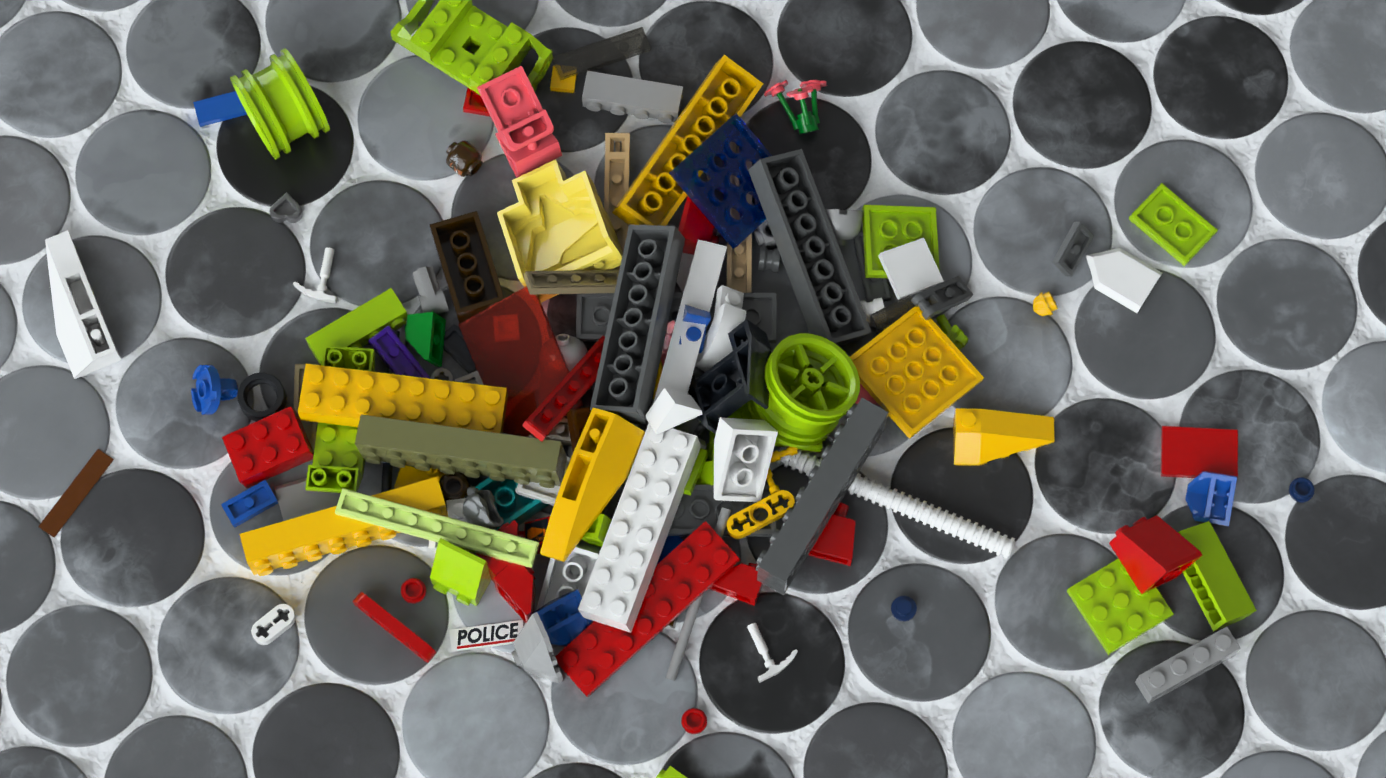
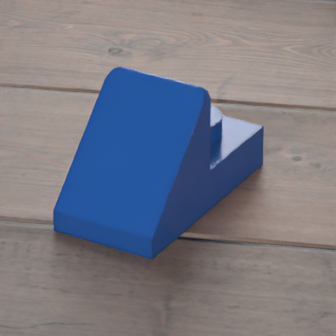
(698, 316)

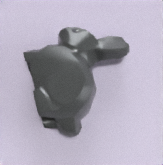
(480, 508)

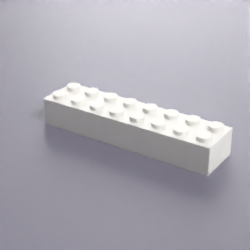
(639, 528)

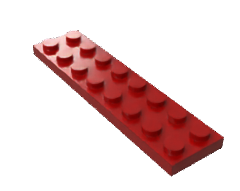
(672, 589)

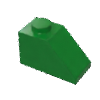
(426, 335)

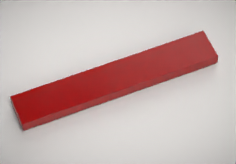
(565, 394)

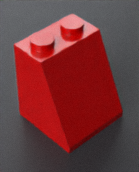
(1153, 552)

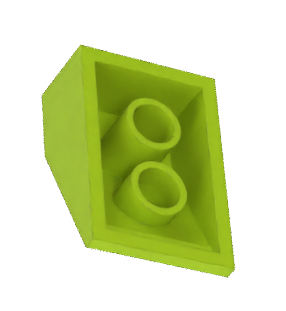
(459, 573)

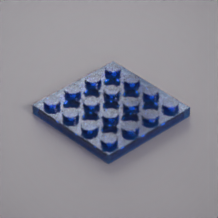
(734, 164)

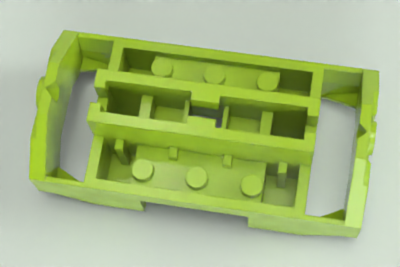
(459, 24)

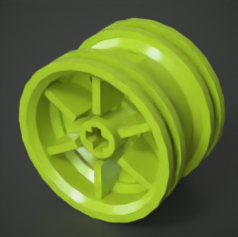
(280, 103)
(809, 389)

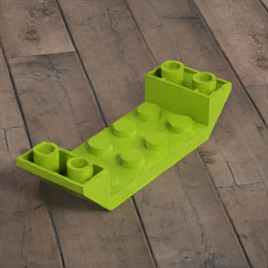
(336, 457)

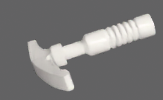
(324, 274)
(763, 650)

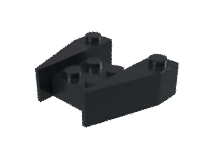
(734, 378)

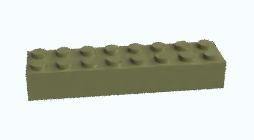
(461, 451)

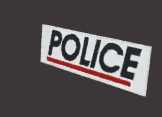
(485, 635)

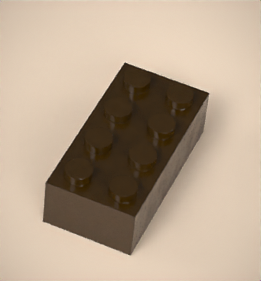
(466, 264)

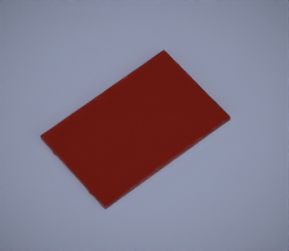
(516, 352)

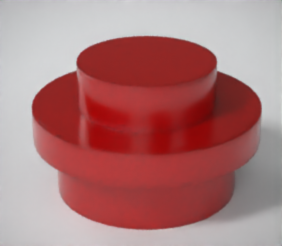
(413, 590)
(694, 721)

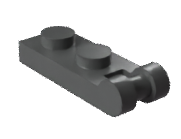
(942, 297)

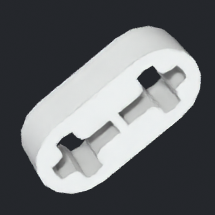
(270, 619)

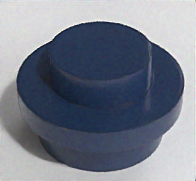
(1301, 489)
(903, 608)

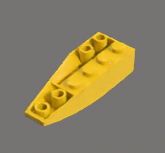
(591, 480)

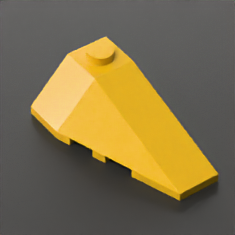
(994, 434)

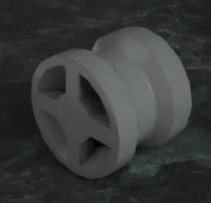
(769, 259)

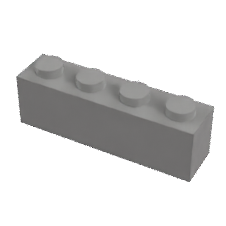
(632, 97)
(1187, 665)

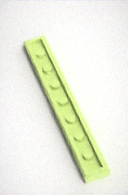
(435, 526)

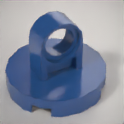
(211, 389)

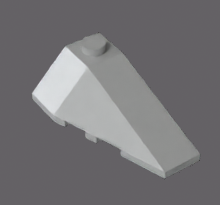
(535, 651)

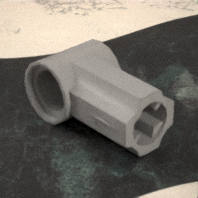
(431, 297)

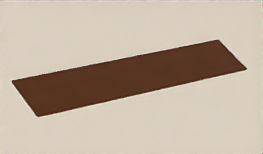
(75, 493)

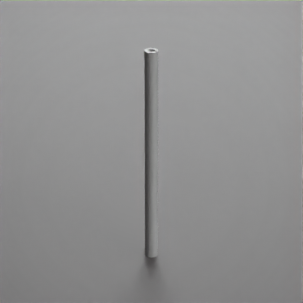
(692, 611)

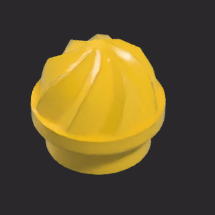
(1044, 304)

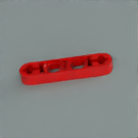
(394, 627)

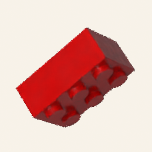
(268, 447)

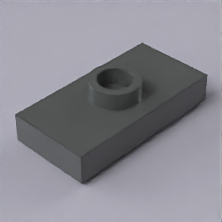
(1073, 249)

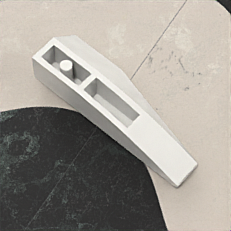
(76, 310)

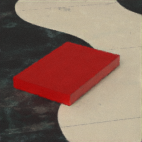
(1194, 450)

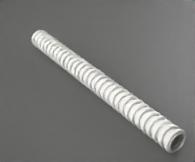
(912, 507)

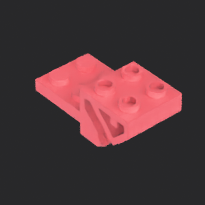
(520, 121)

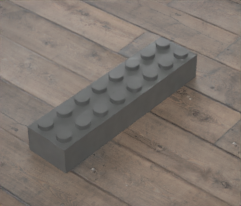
(809, 248)
(638, 321)
(822, 496)

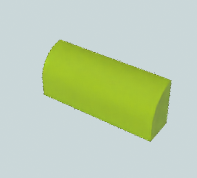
(1216, 580)

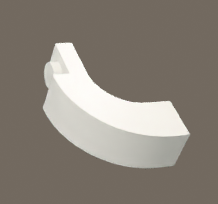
(726, 317)

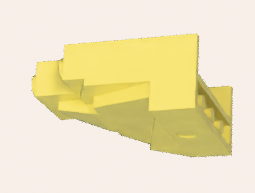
(558, 225)

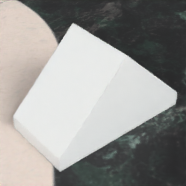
(671, 410)

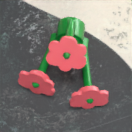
(806, 121)

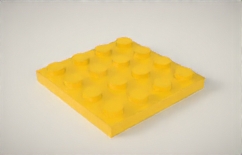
(914, 371)

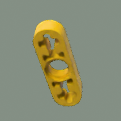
(740, 516)

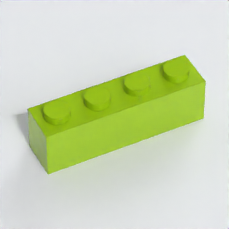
(360, 324)

